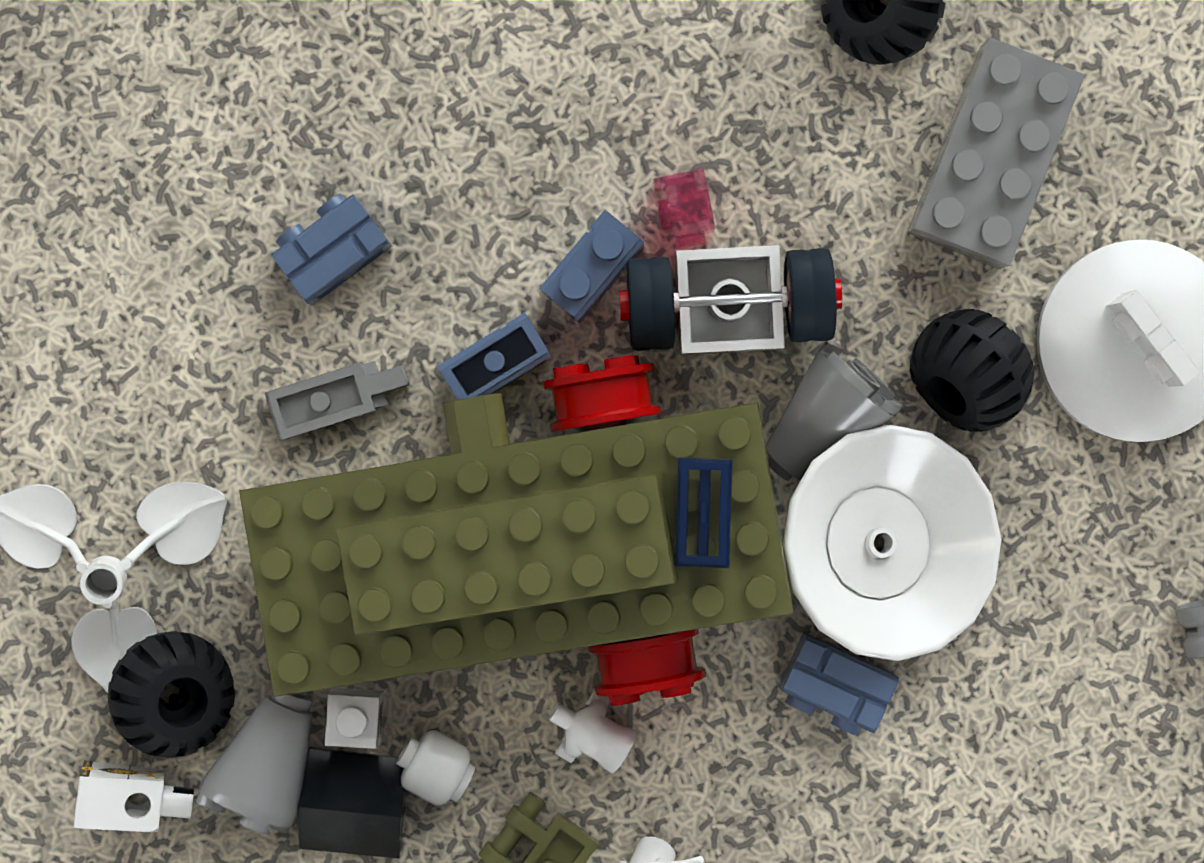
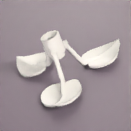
(178, 516)

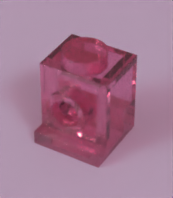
(685, 207)

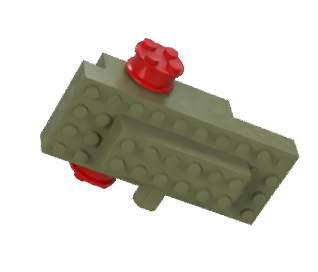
(520, 546)

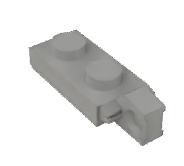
(332, 398)

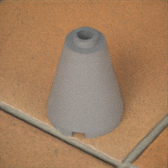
(826, 406)

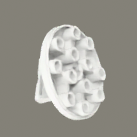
(1127, 341)

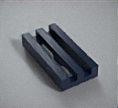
(705, 466)

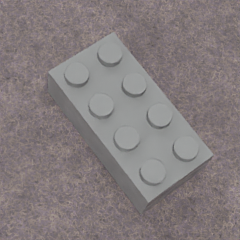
(995, 153)

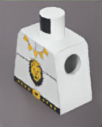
(105, 802)

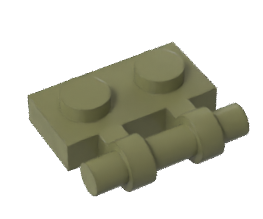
(557, 843)

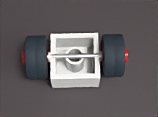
(730, 299)

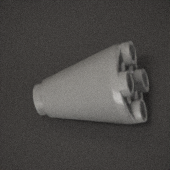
(263, 766)

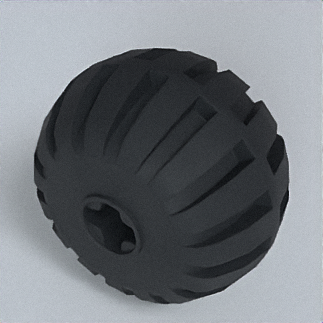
(879, 31)
(972, 370)
(189, 717)

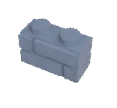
(330, 248)
(592, 266)
(495, 360)
(838, 684)

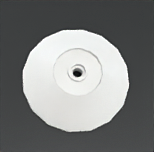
(935, 533)

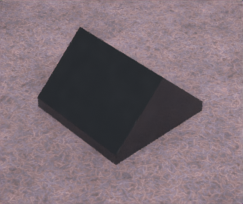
(352, 804)

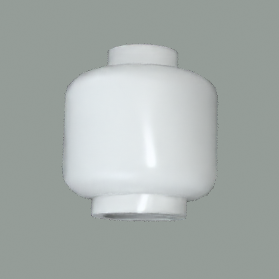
(435, 768)

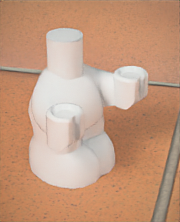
(593, 733)

